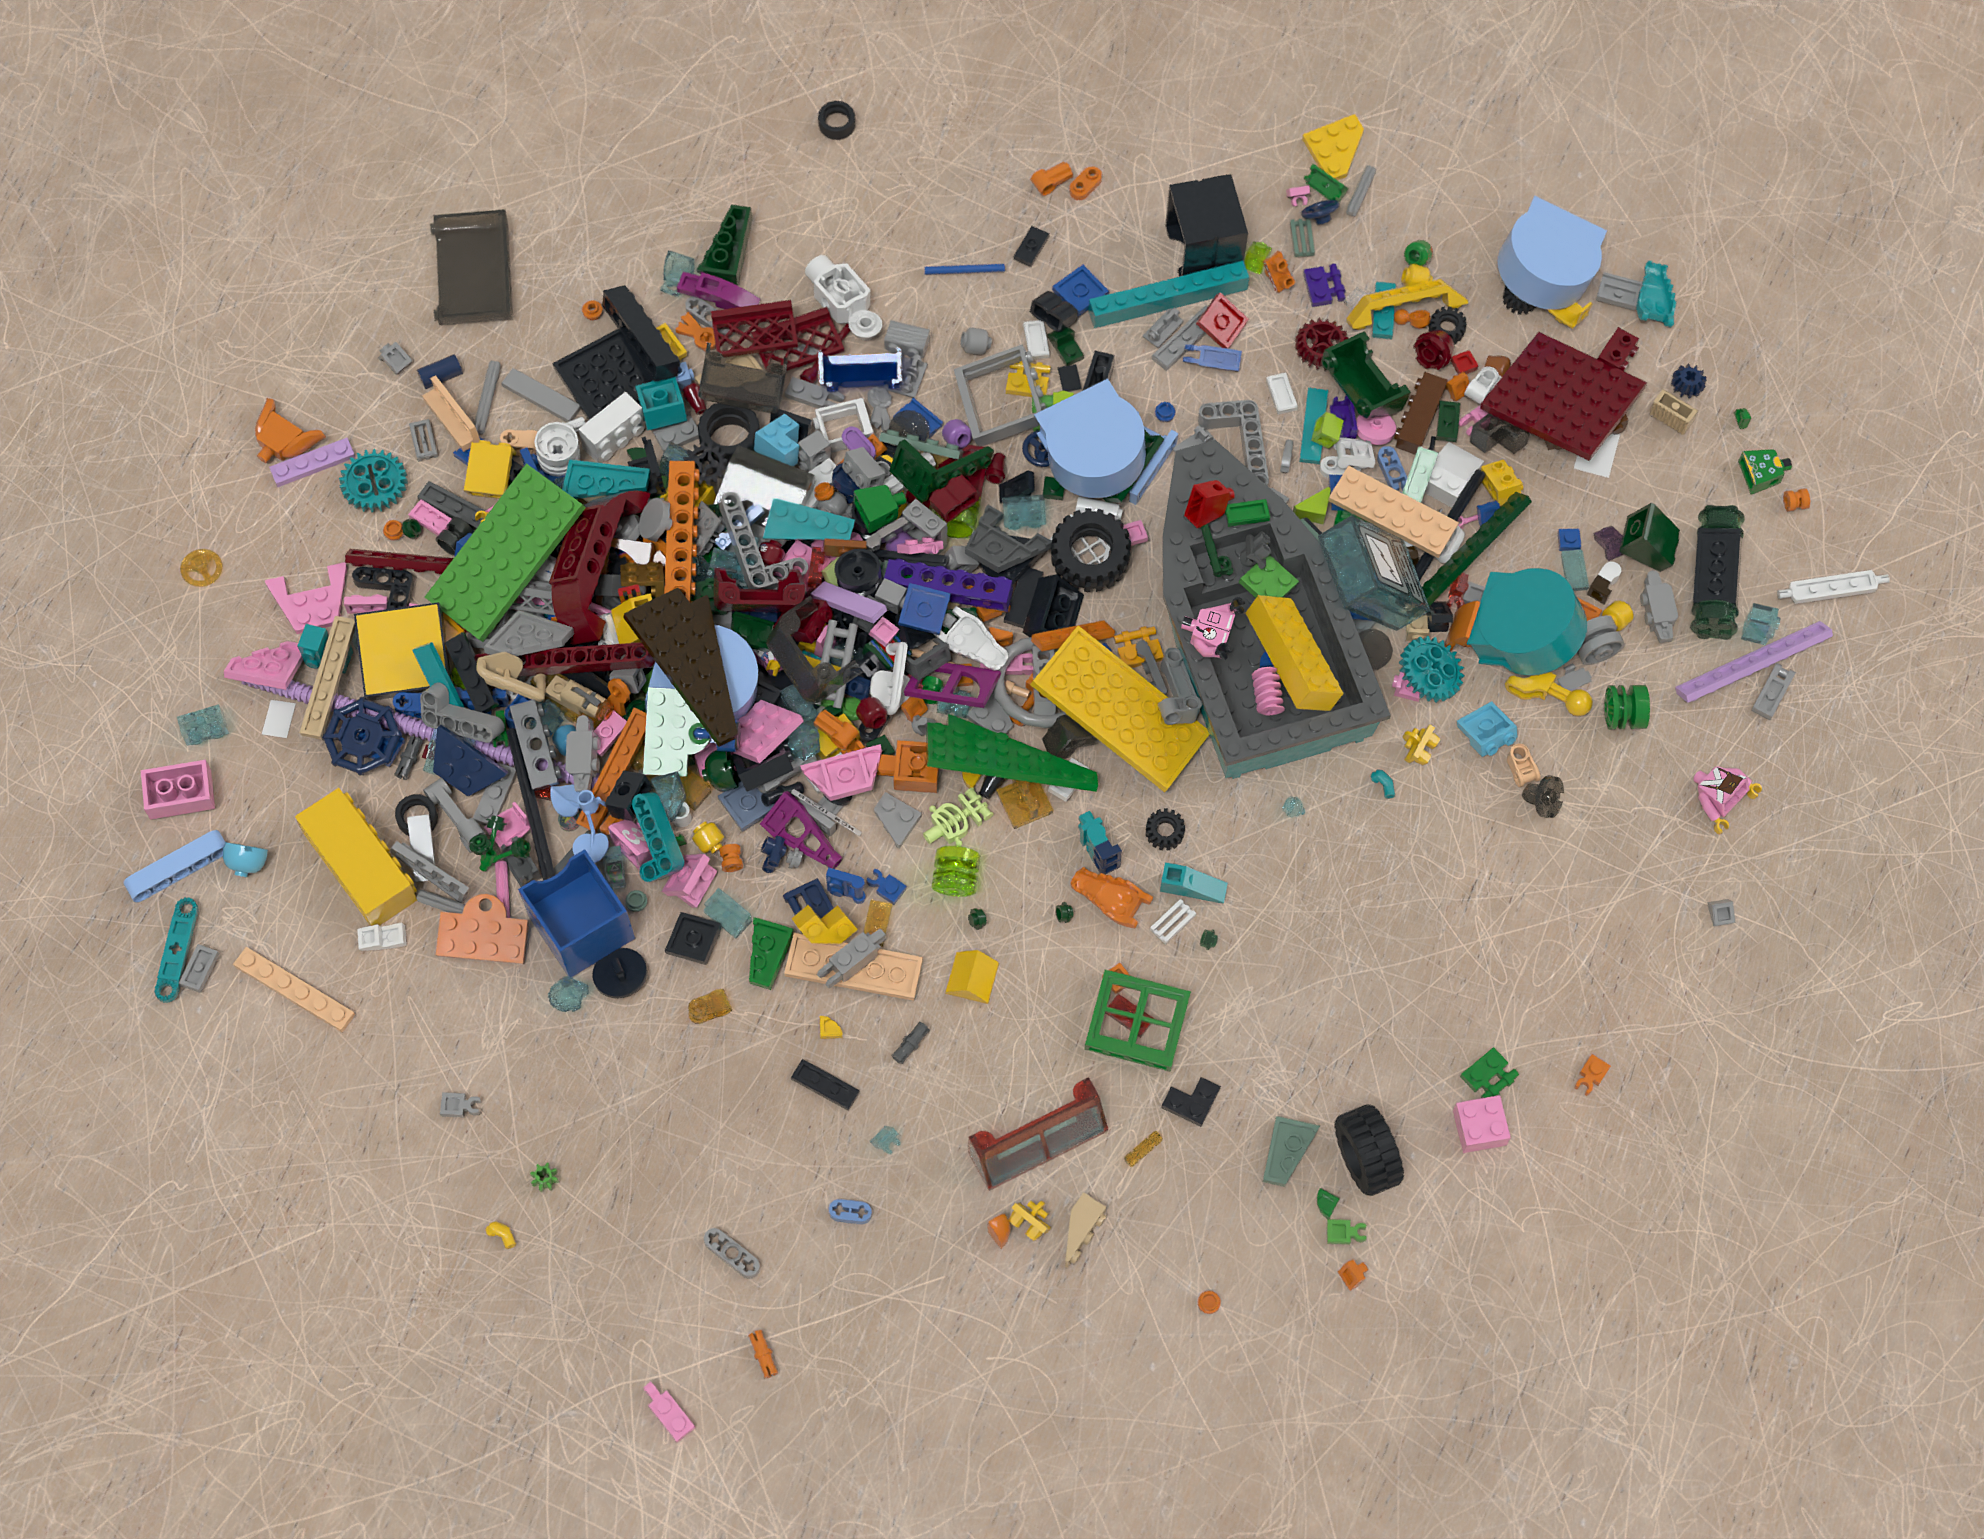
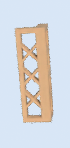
(451, 415)

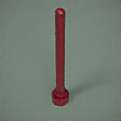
(810, 374)

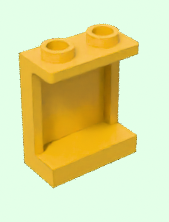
(488, 469)

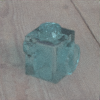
(551, 716)

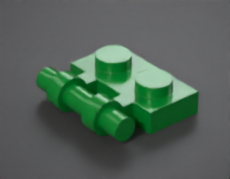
(1485, 1069)

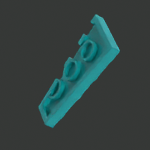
(599, 479)

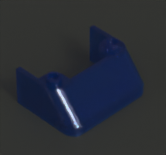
(861, 371)

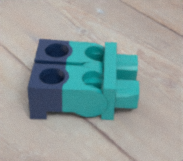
(1093, 835)

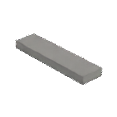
(1175, 346)
(541, 395)

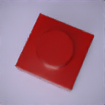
(1464, 362)

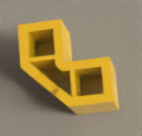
(831, 929)

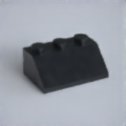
(1053, 606)

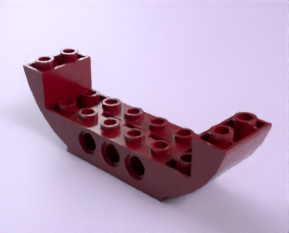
(584, 558)

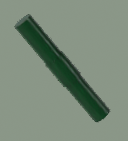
(1211, 549)

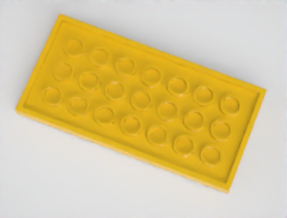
(1118, 708)

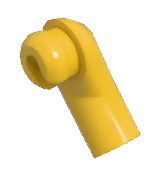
(503, 1231)

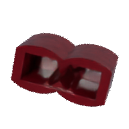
(954, 498)

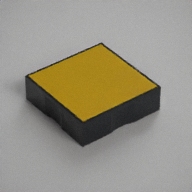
(387, 644)

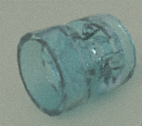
(957, 709)

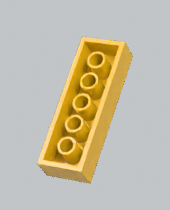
(1294, 653)

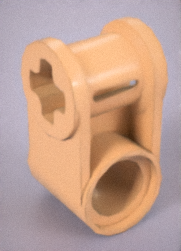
(520, 440)
(1523, 769)

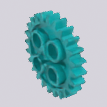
(354, 485)
(1431, 669)

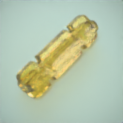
(1143, 1148)

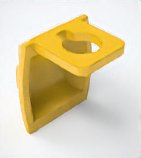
(1572, 314)

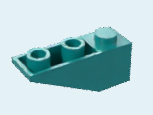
(1192, 883)

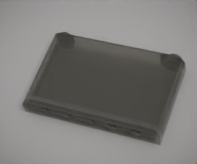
(473, 267)

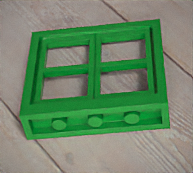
(1130, 1050)

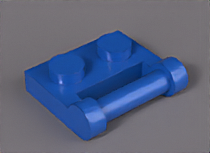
(839, 884)

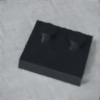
(693, 938)

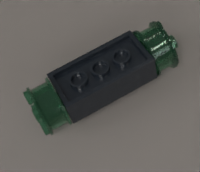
(1717, 572)

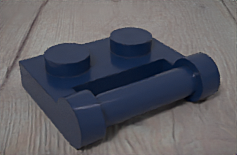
(813, 895)

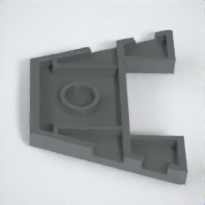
(998, 549)

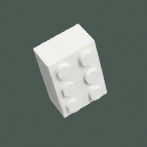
(612, 428)

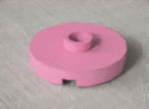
(1376, 429)

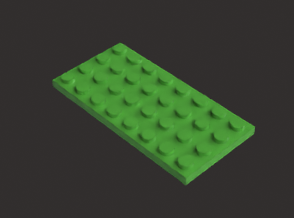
(505, 552)

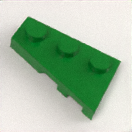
(768, 951)

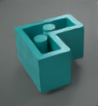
(312, 646)

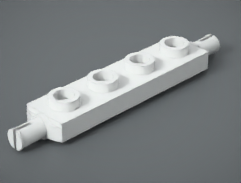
(1833, 586)

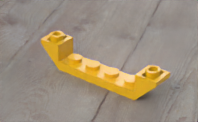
(1361, 314)

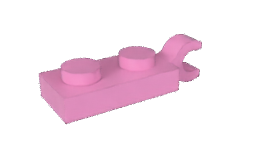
(669, 1413)

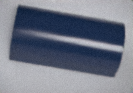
(443, 369)

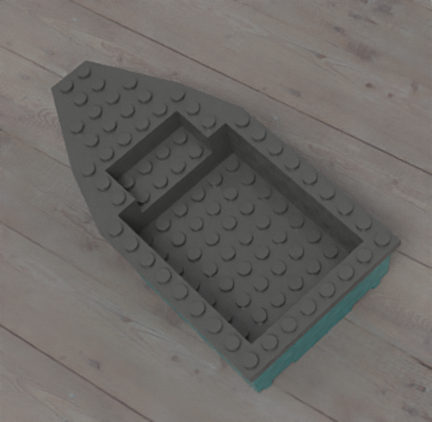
(1238, 732)

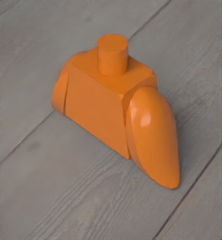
(280, 436)

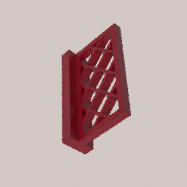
(753, 316)
(804, 323)

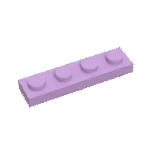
(312, 462)

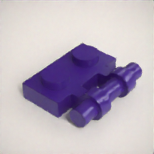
(1318, 288)

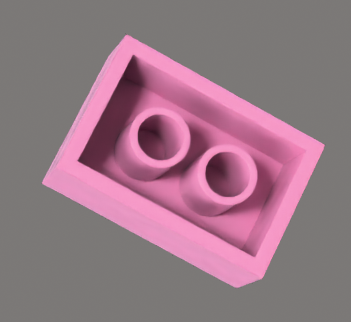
(177, 789)

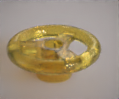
(197, 558)

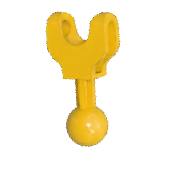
(1539, 686)

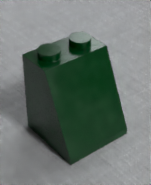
(1650, 538)

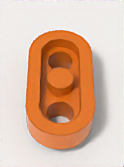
(1087, 182)

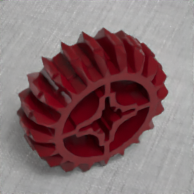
(1321, 336)

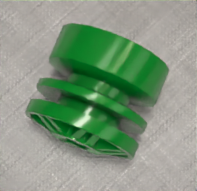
(1630, 706)

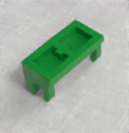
(1325, 184)

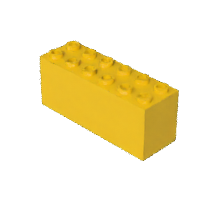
(357, 857)

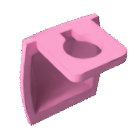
(516, 826)

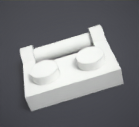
(1361, 453)

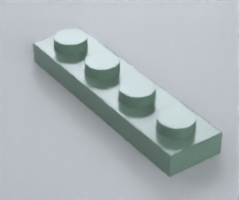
(929, 446)

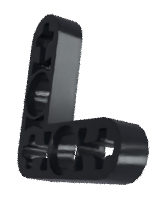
(395, 588)

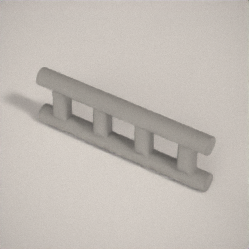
(845, 655)

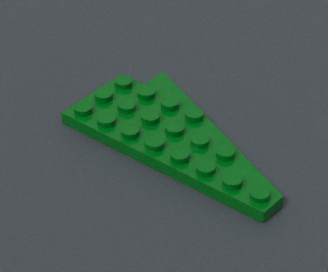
(980, 751)

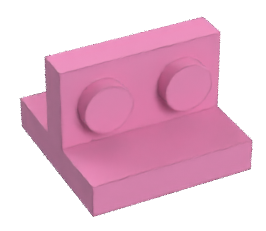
(692, 880)

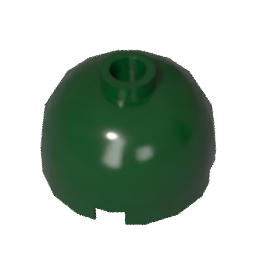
(720, 771)

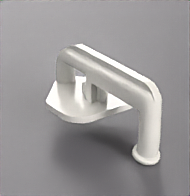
(890, 685)

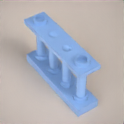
(1154, 465)

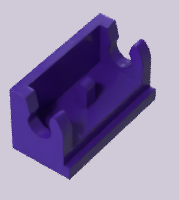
(1346, 412)

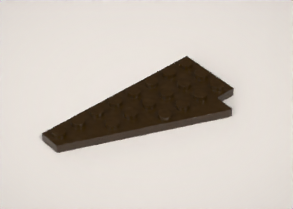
(687, 650)

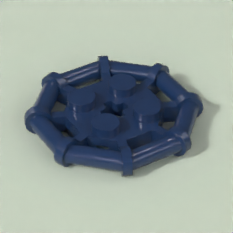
(366, 747)

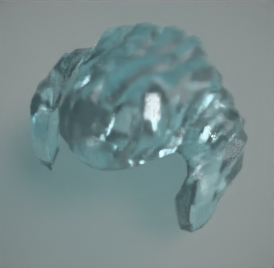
(567, 994)

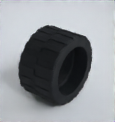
(722, 415)

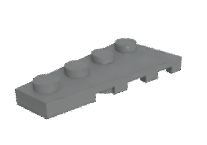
(429, 871)

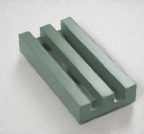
(1300, 223)

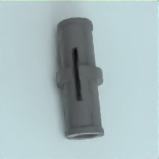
(408, 757)
(910, 1043)

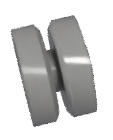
(1600, 641)

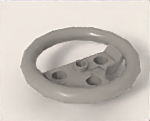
(1044, 709)

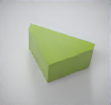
(1314, 507)

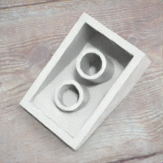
(1452, 473)

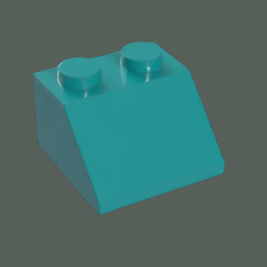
(661, 403)

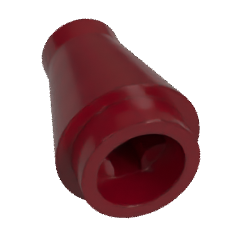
(691, 396)
(996, 470)

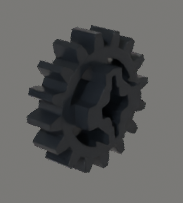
(712, 467)

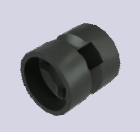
(455, 531)

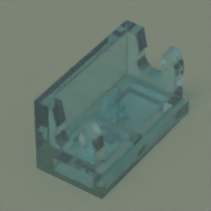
(727, 912)

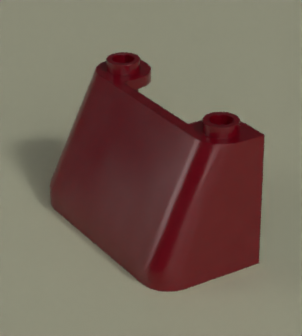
(731, 598)

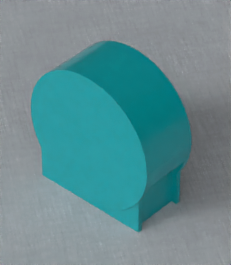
(1528, 622)

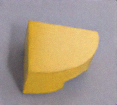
(971, 779)
(829, 1029)

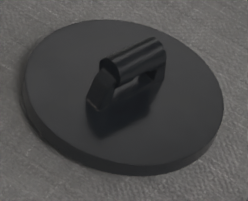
(620, 973)

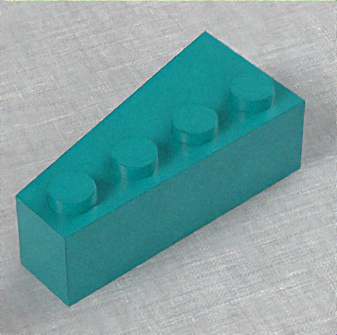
(801, 522)

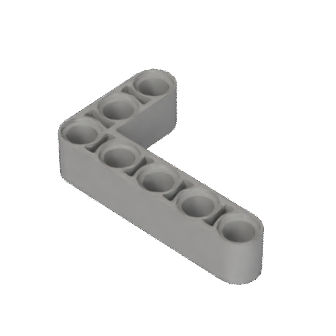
(1244, 422)
(751, 550)

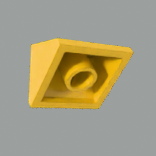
(972, 976)

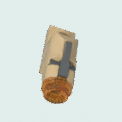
(579, 698)

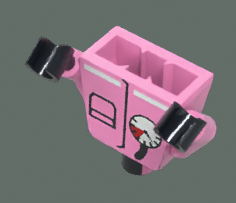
(1213, 628)

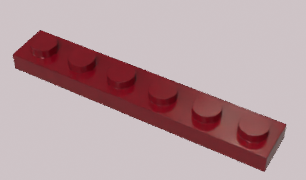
(398, 561)

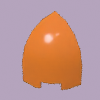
(999, 1230)

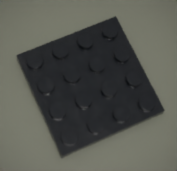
(602, 373)

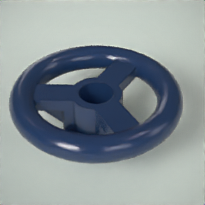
(1320, 211)
(1041, 457)

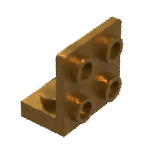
(644, 575)

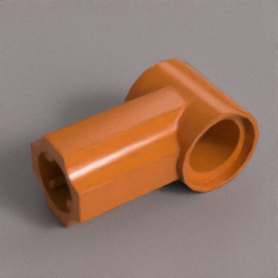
(1047, 180)
(839, 732)

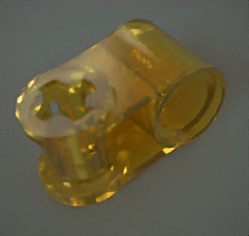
(712, 1006)

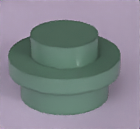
(636, 901)

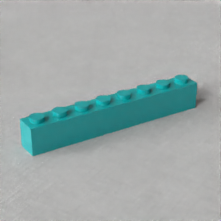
(1168, 294)

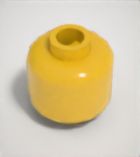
(1415, 274)
(1620, 612)
(708, 837)

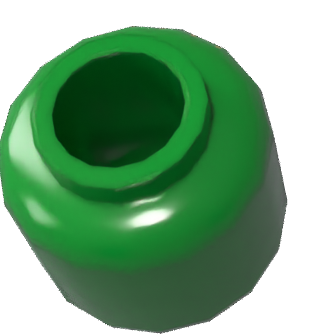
(1418, 253)

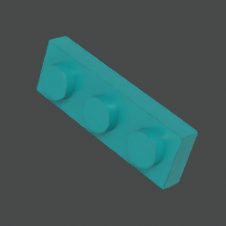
(1384, 318)

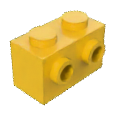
(1500, 481)

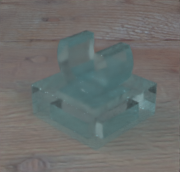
(884, 1137)

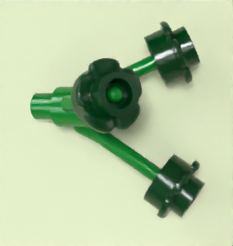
(483, 846)

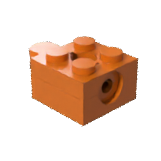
(909, 758)

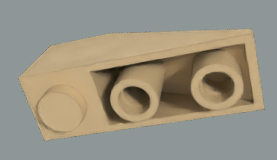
(1084, 1218)

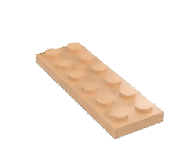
(1393, 511)
(888, 974)

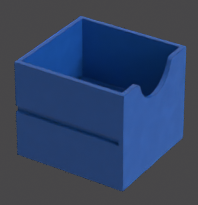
(577, 914)

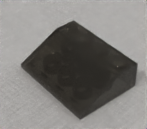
(761, 479)

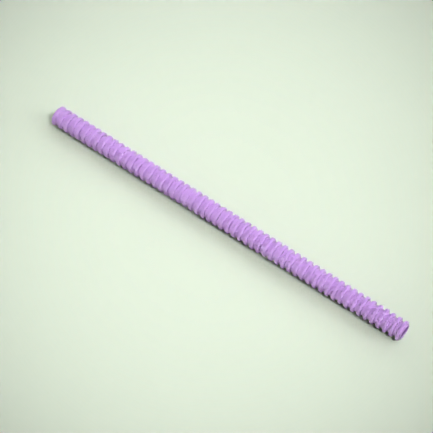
(411, 726)

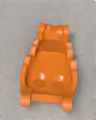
(1113, 896)

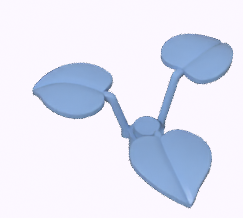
(567, 803)

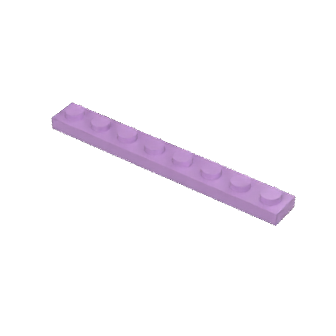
(1754, 661)

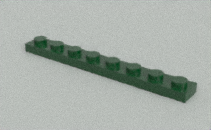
(1475, 546)

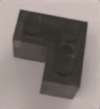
(1493, 430)
(1066, 737)

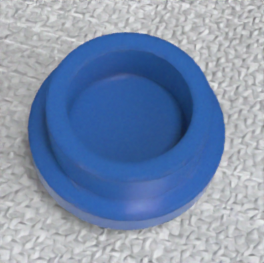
(1165, 411)

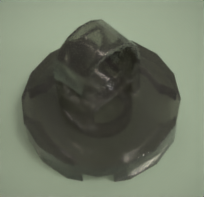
(1545, 796)

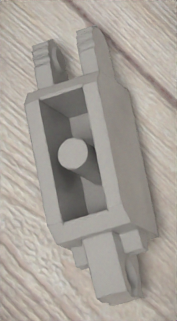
(1659, 607)
(582, 753)
(852, 957)

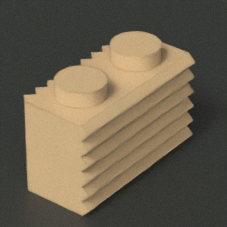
(1673, 411)

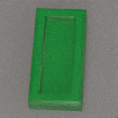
(1247, 512)

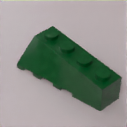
(729, 246)

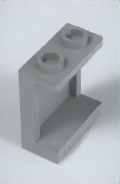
(925, 523)

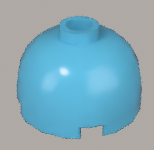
(244, 858)

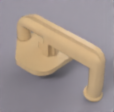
(502, 671)

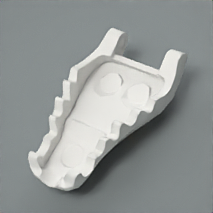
(972, 640)

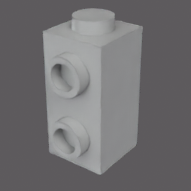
(863, 468)

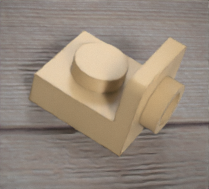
(1417, 628)

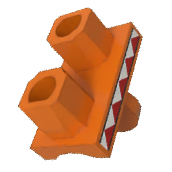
(1278, 272)

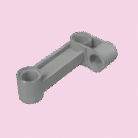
(1184, 704)
(439, 793)

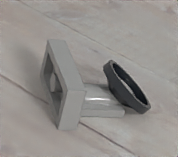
(824, 822)

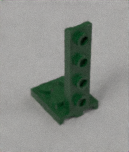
(922, 478)

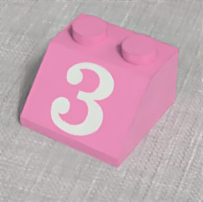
(632, 842)

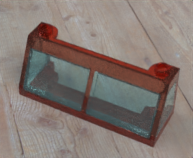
(1040, 1139)

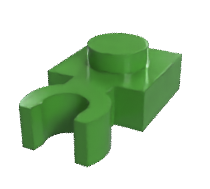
(1341, 1233)

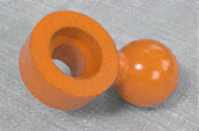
(1418, 318)

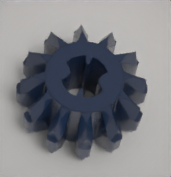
(1688, 381)

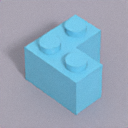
(779, 440)

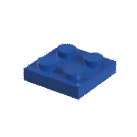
(1079, 288)
(924, 609)

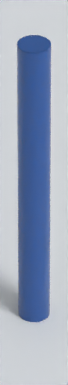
(964, 269)

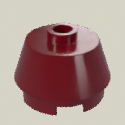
(1434, 349)

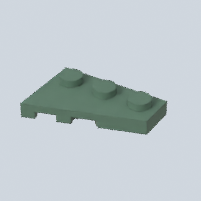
(1287, 1147)

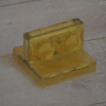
(1024, 802)

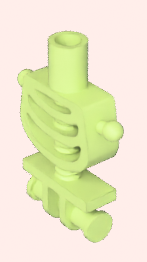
(943, 826)

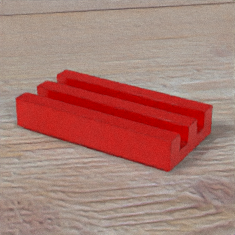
(628, 589)

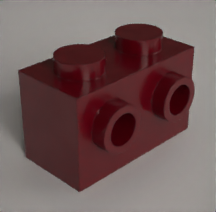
(1619, 349)

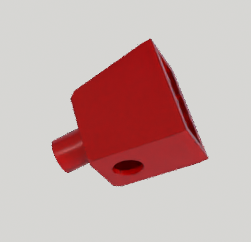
(1207, 502)

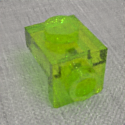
(1255, 255)

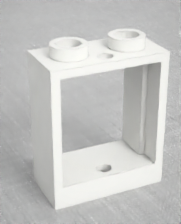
(839, 411)

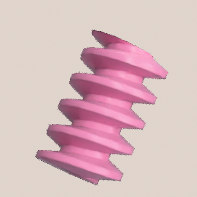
(1266, 691)

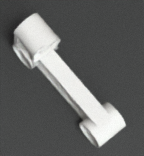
(1482, 384)

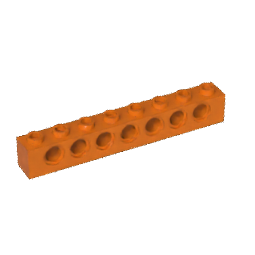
(680, 473)

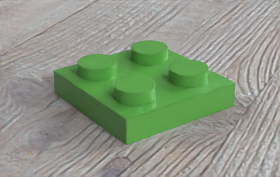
(1270, 581)

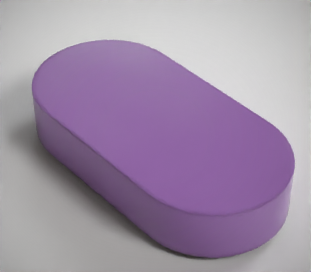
(854, 439)

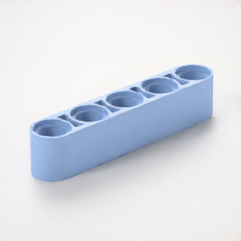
(175, 866)

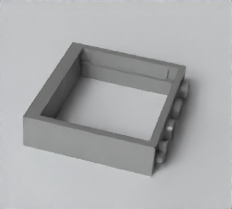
(986, 366)

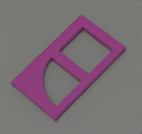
(983, 677)

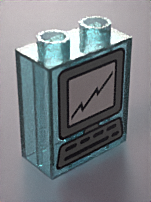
(1373, 573)

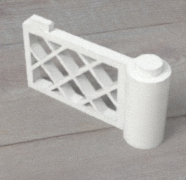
(1113, 508)

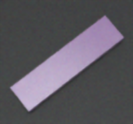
(849, 602)

